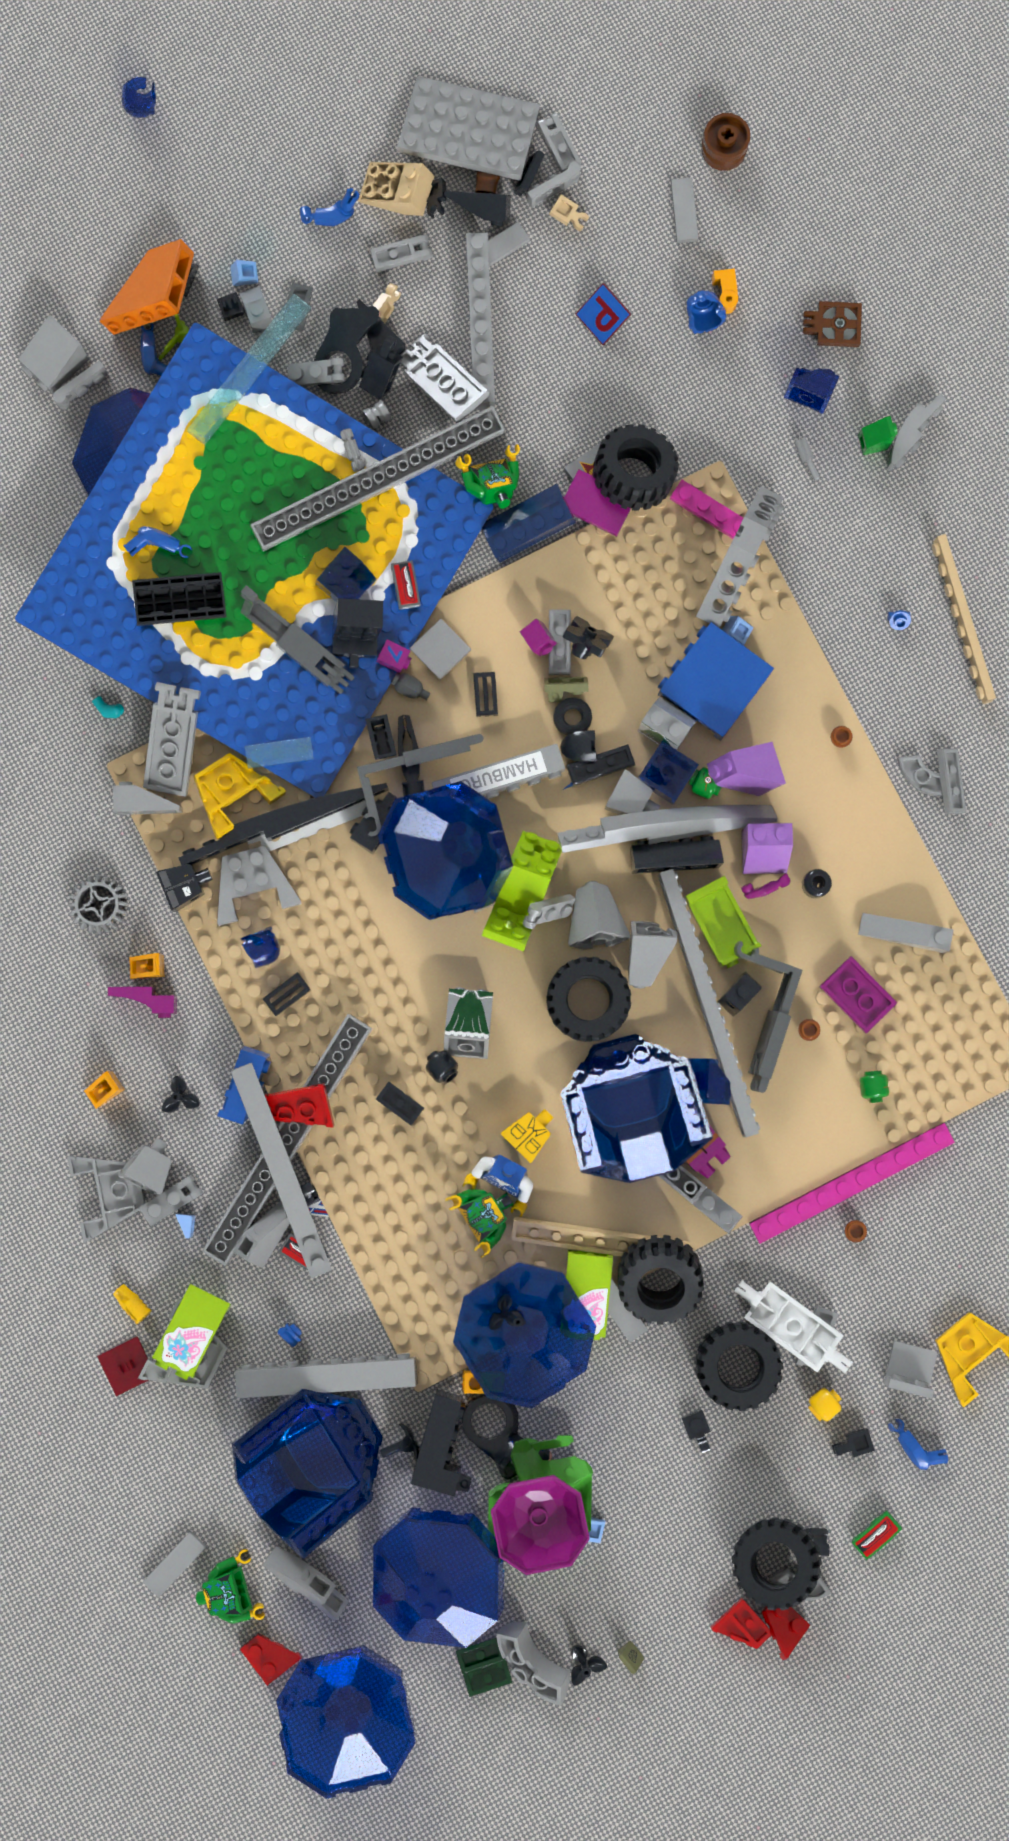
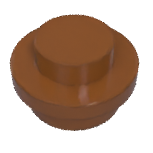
(841, 736)
(809, 1029)
(855, 1231)

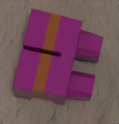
(713, 1148)

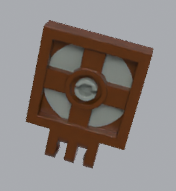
(835, 324)

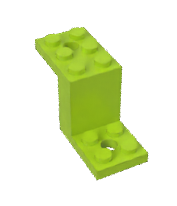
(526, 884)

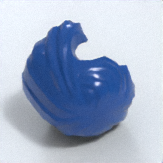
(705, 312)

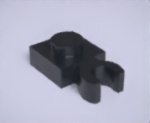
(436, 197)

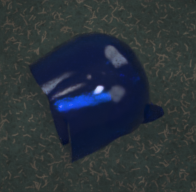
(135, 103)
(262, 947)

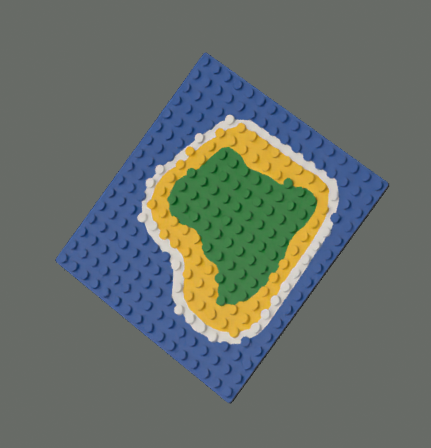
(260, 460)

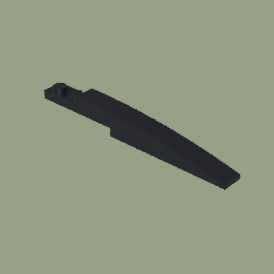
(280, 822)

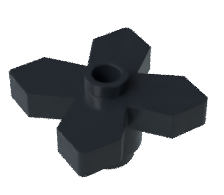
(587, 639)

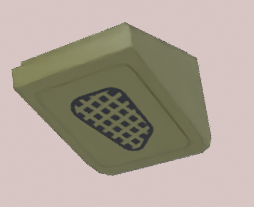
(630, 1656)

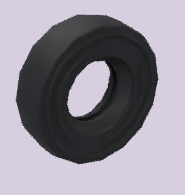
(563, 707)

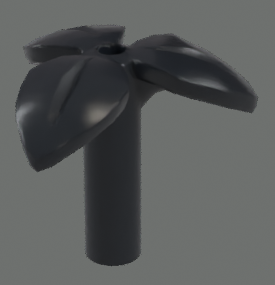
(172, 1103)
(512, 1317)
(408, 1444)
(583, 1671)

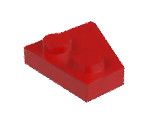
(742, 1625)
(786, 1628)

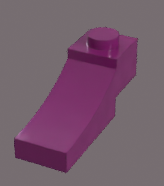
(162, 1005)

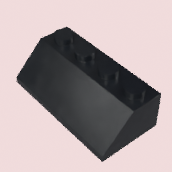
(676, 855)

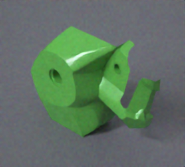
(531, 1466)

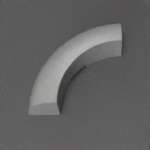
(530, 1665)

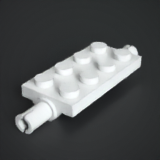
(793, 1326)

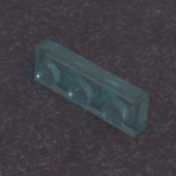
(279, 752)

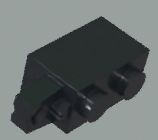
(381, 369)
(361, 830)

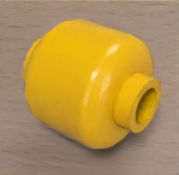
(825, 1404)

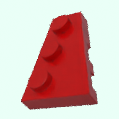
(302, 1105)

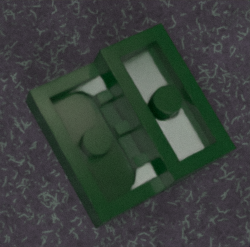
(483, 1667)

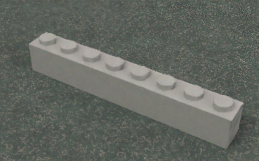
(480, 314)
(326, 1377)

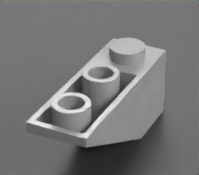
(263, 1236)

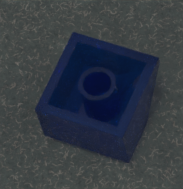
(812, 388)
(346, 577)
(668, 772)
(711, 1081)

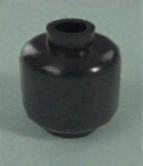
(820, 878)
(442, 1066)

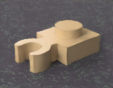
(565, 211)
(386, 301)

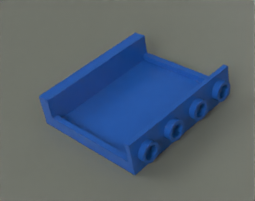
(715, 679)

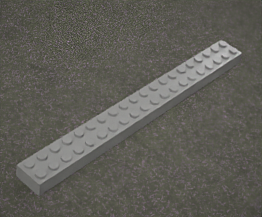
(377, 478)
(707, 1002)
(259, 1182)

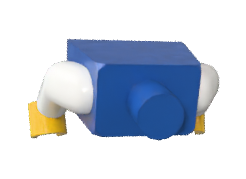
(505, 1176)

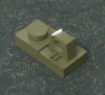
(556, 686)

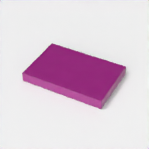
(592, 507)
(858, 994)

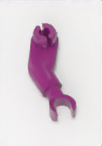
(750, 892)

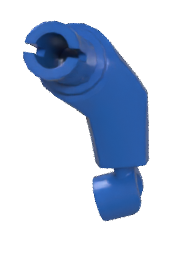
(332, 216)
(148, 353)
(155, 537)
(915, 1452)

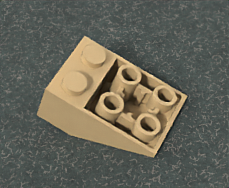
(397, 187)

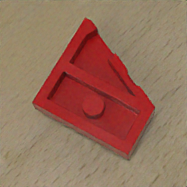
(269, 1657)

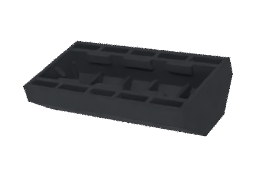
(179, 598)

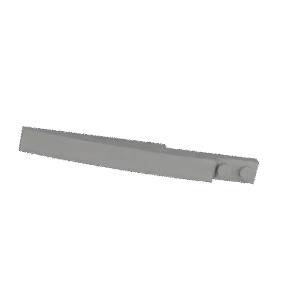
(665, 825)
(281, 1170)

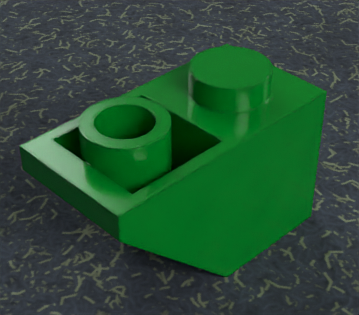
(877, 436)

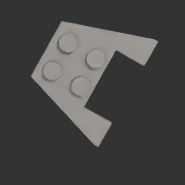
(248, 874)
(116, 1196)
(204, 1373)

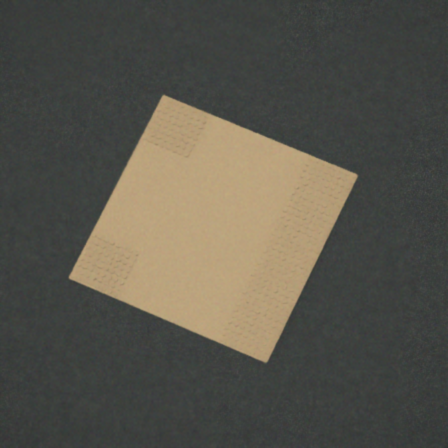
(395, 967)

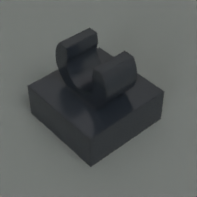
(230, 306)

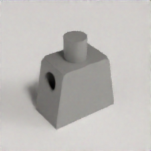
(630, 796)
(148, 1168)

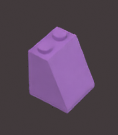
(748, 770)
(766, 848)

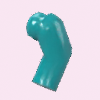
(108, 711)

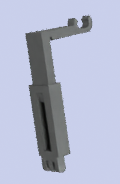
(295, 642)
(410, 758)
(776, 1020)

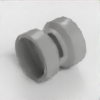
(376, 415)

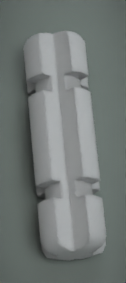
(352, 450)

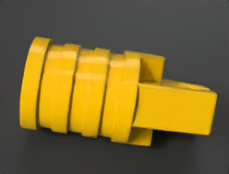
(131, 1304)

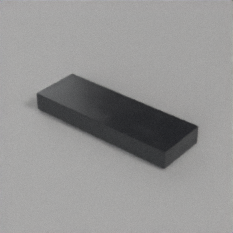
(605, 764)

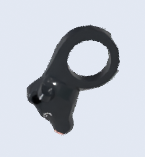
(345, 331)
(500, 1446)

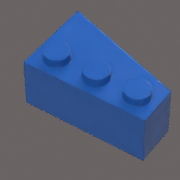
(233, 1106)

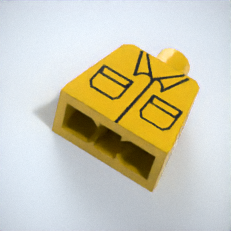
(529, 1134)

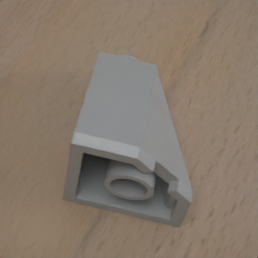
(596, 918)
(648, 952)

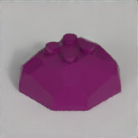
(540, 1525)

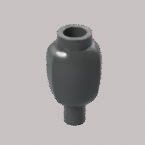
(409, 686)

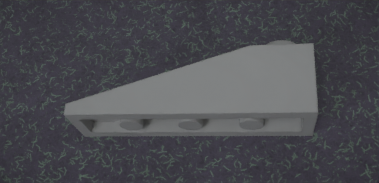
(906, 932)

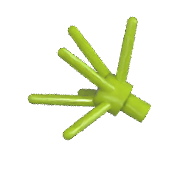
(180, 333)

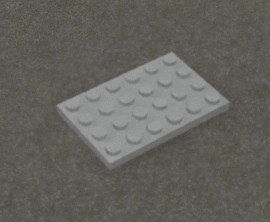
(468, 128)

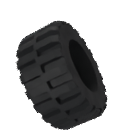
(642, 445)
(618, 999)
(660, 1305)
(766, 1379)
(752, 1581)

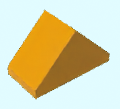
(147, 966)
(104, 1089)

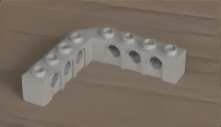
(753, 530)

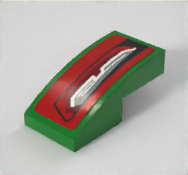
(876, 1535)

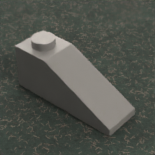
(131, 800)

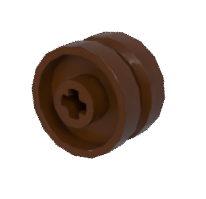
(725, 141)

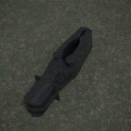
(412, 772)

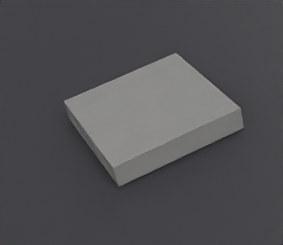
(440, 649)

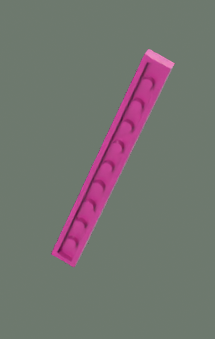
(851, 1183)

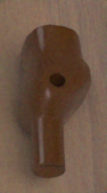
(486, 182)

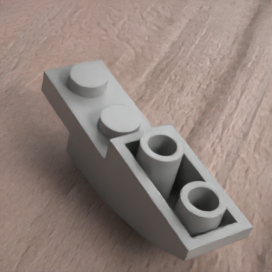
(910, 432)
(702, 1198)
(306, 1580)

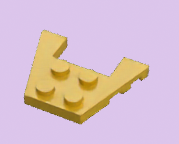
(227, 782)
(964, 1348)

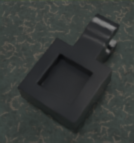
(697, 1427)
(857, 1443)

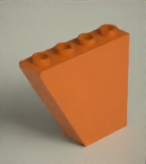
(152, 289)

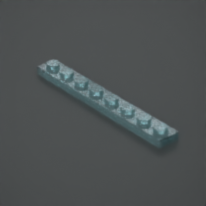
(249, 369)

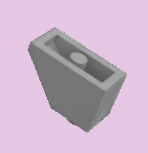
(256, 309)

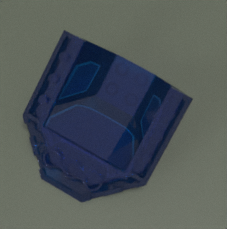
(634, 1110)
(309, 1466)

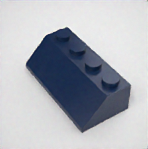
(528, 523)

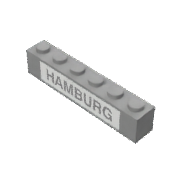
(511, 772)

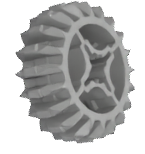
(89, 907)

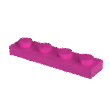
(706, 508)

